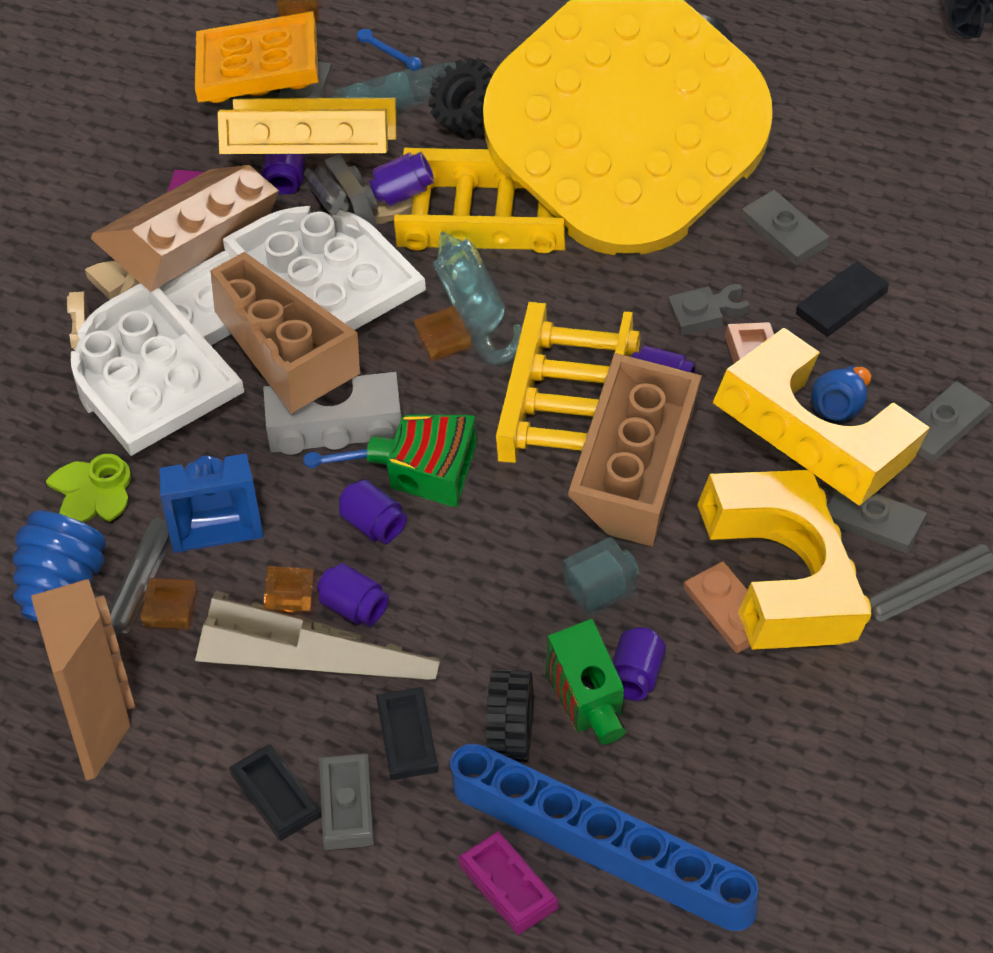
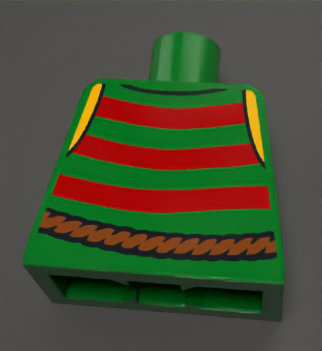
(428, 455)
(580, 653)

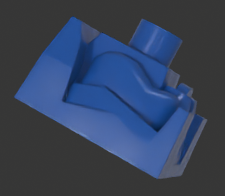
(210, 503)

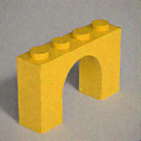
(848, 458)
(794, 512)

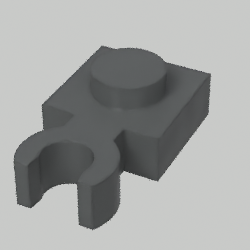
(702, 310)

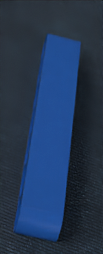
(616, 854)

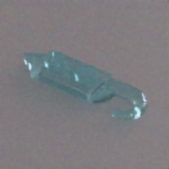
(406, 86)
(473, 296)

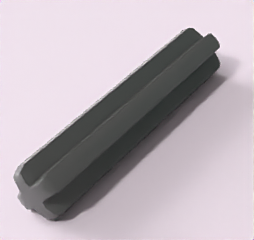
(326, 189)
(142, 567)
(931, 582)

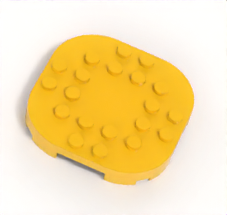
(627, 120)

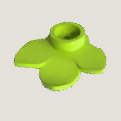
(89, 492)

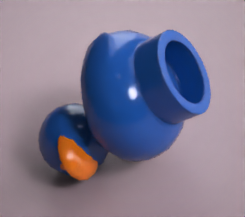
(840, 393)

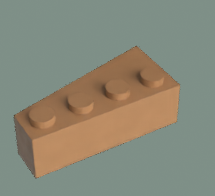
(284, 332)

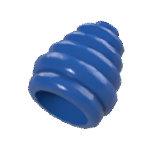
(53, 554)

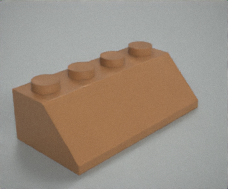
(186, 224)
(634, 447)
(86, 670)

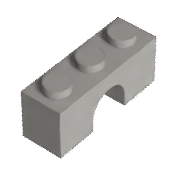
(368, 412)

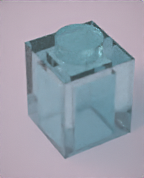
(600, 576)

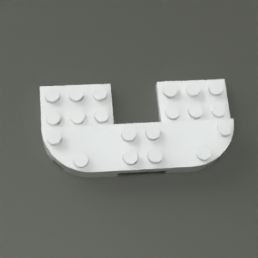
(150, 356)

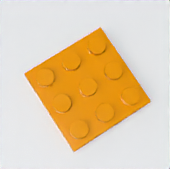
(256, 57)

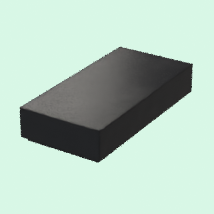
(842, 298)
(407, 733)
(275, 792)

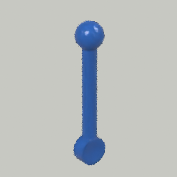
(366, 35)
(314, 459)

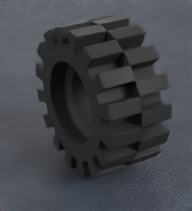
(452, 92)
(510, 713)

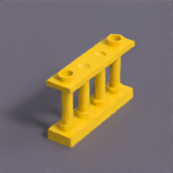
(307, 125)
(465, 171)
(532, 366)

